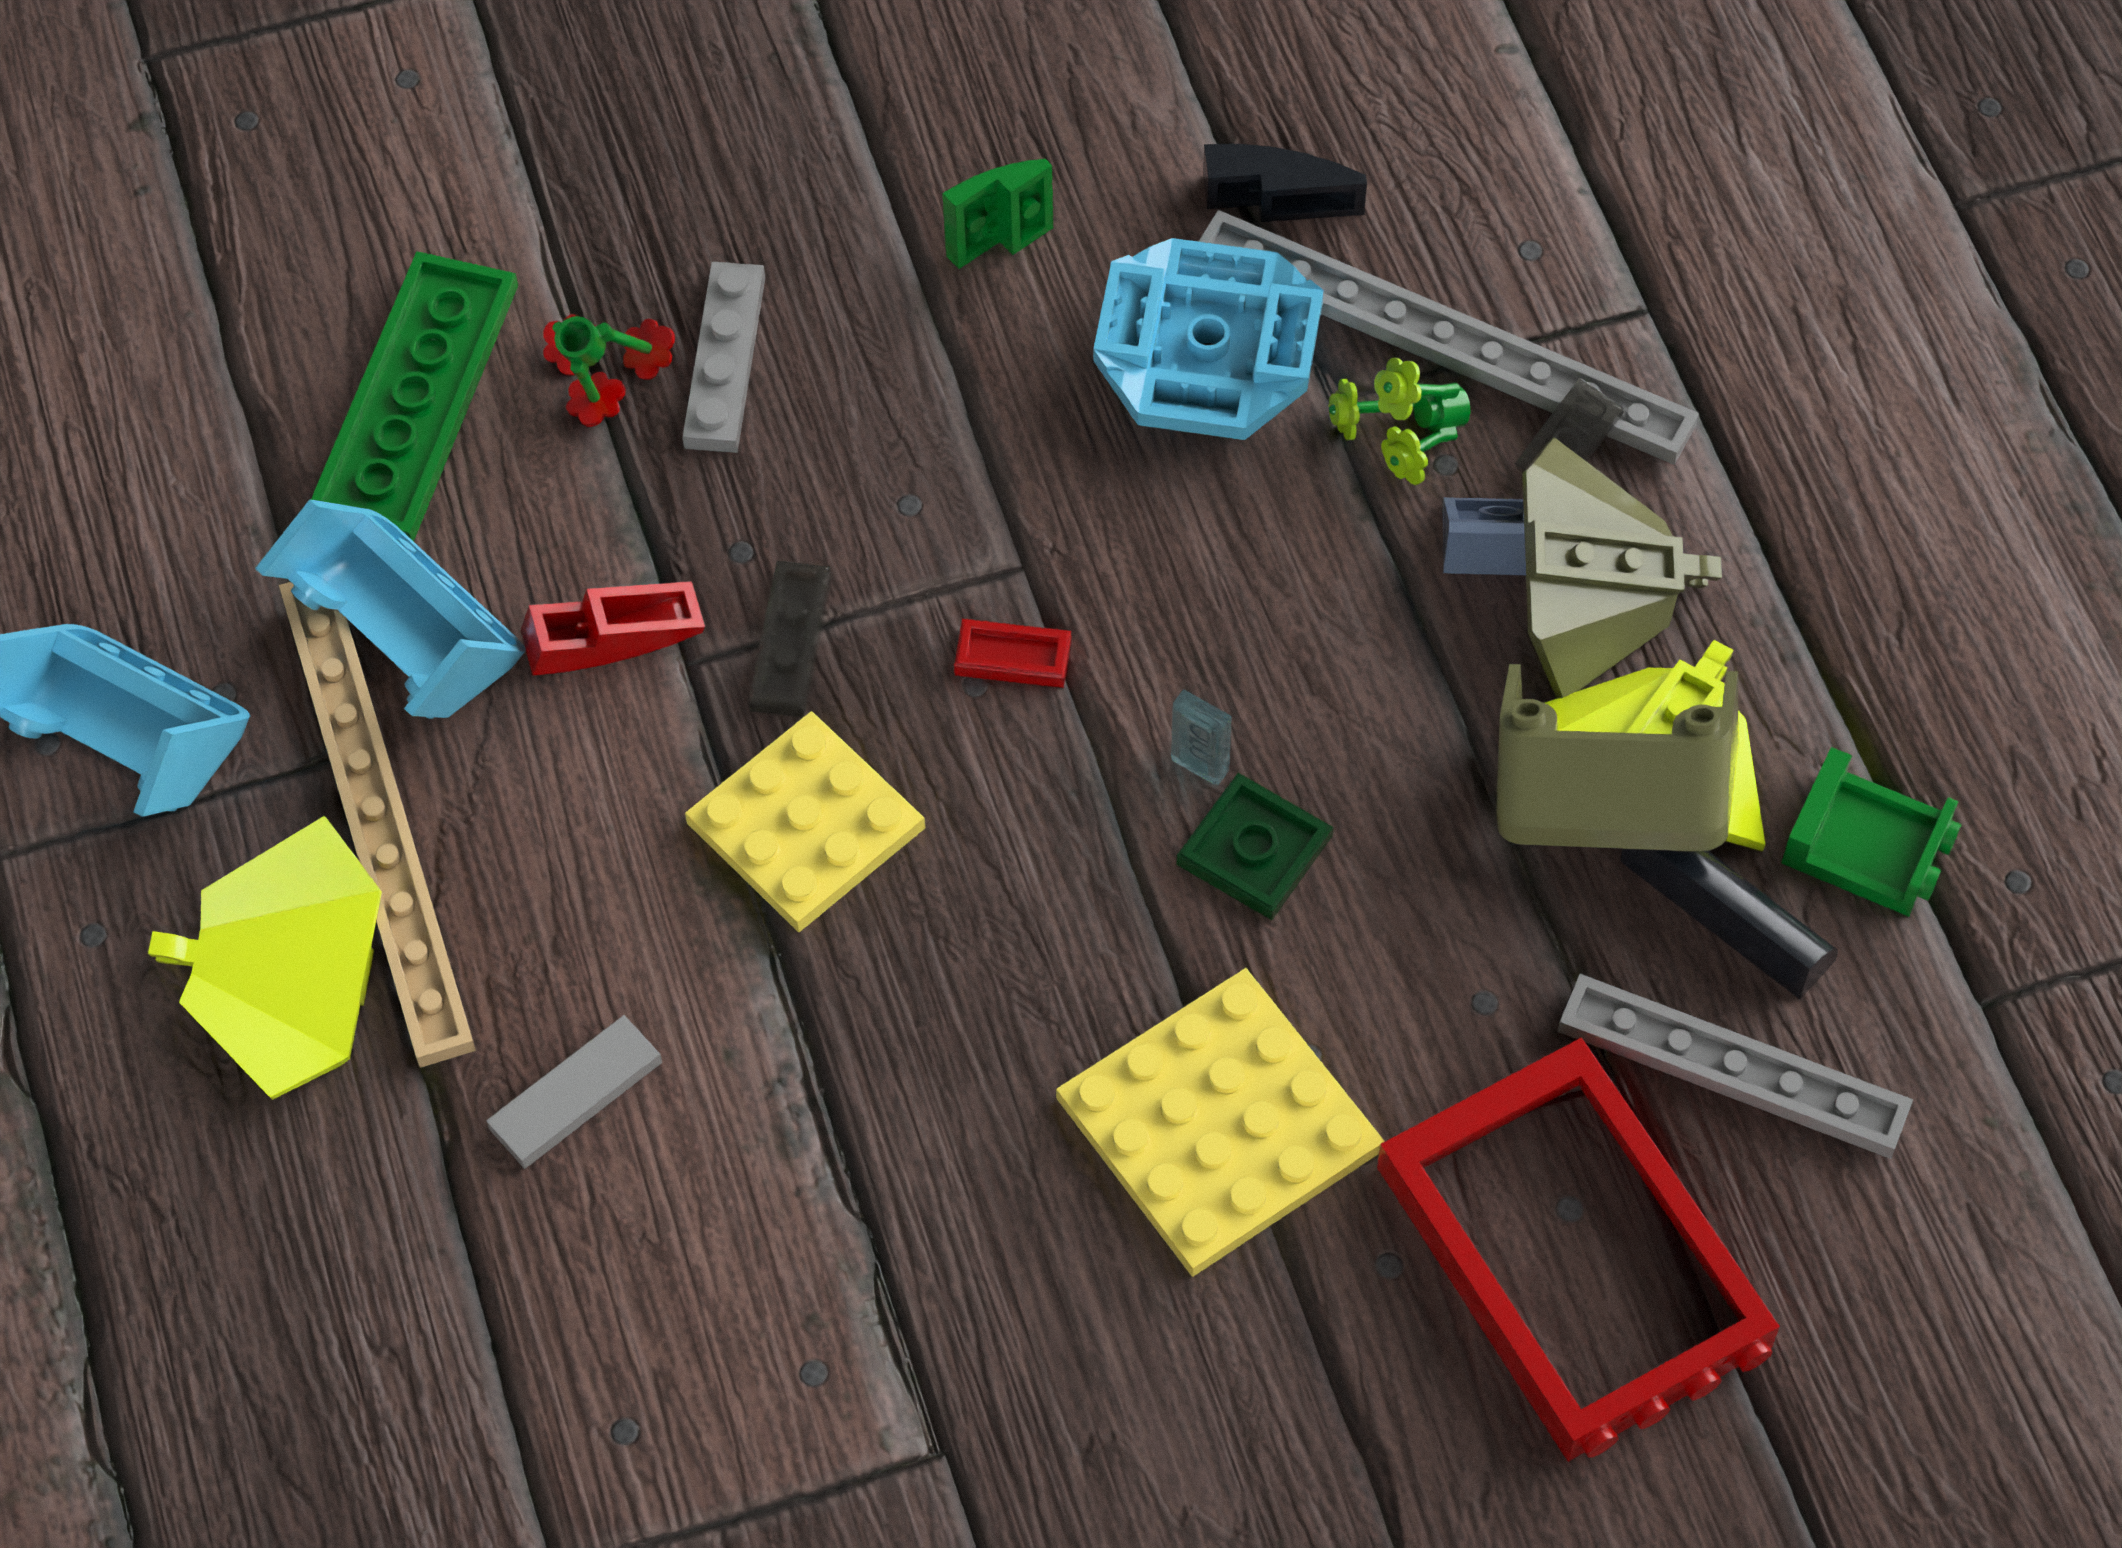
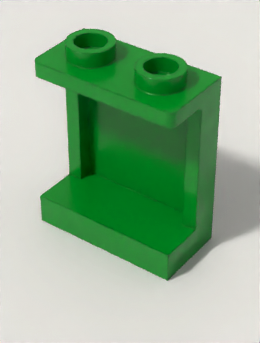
(1869, 837)

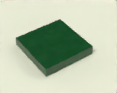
(1254, 846)

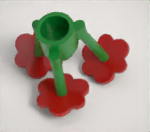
(580, 344)

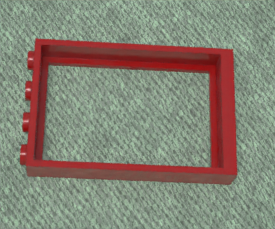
(1648, 1396)

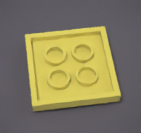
(805, 821)

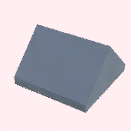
(1483, 536)

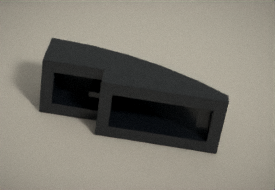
(1281, 183)

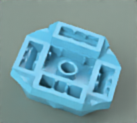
(1197, 293)

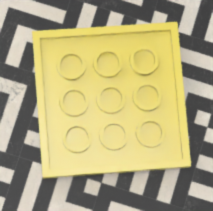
(1219, 1121)

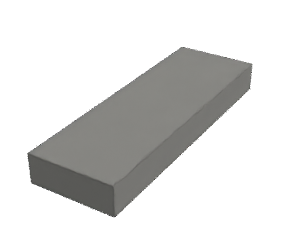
(574, 1091)

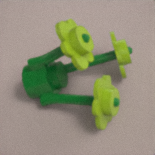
(1434, 406)

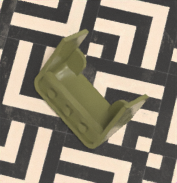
(1616, 785)

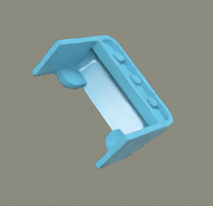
(398, 600)
(119, 706)

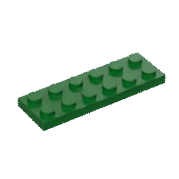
(417, 389)

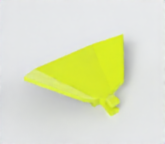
(1649, 704)
(282, 958)

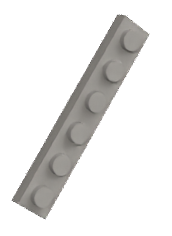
(1735, 1066)

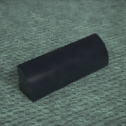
(1737, 914)

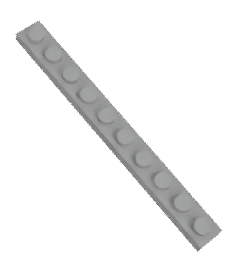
(1465, 342)

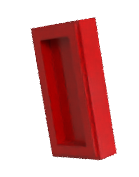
(1012, 653)

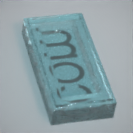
(1200, 737)

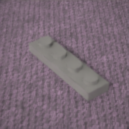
(724, 357)

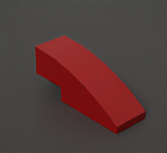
(609, 626)

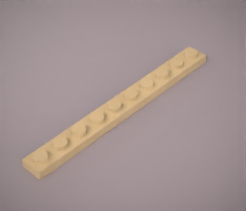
(380, 832)

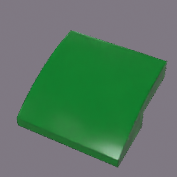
(998, 206)

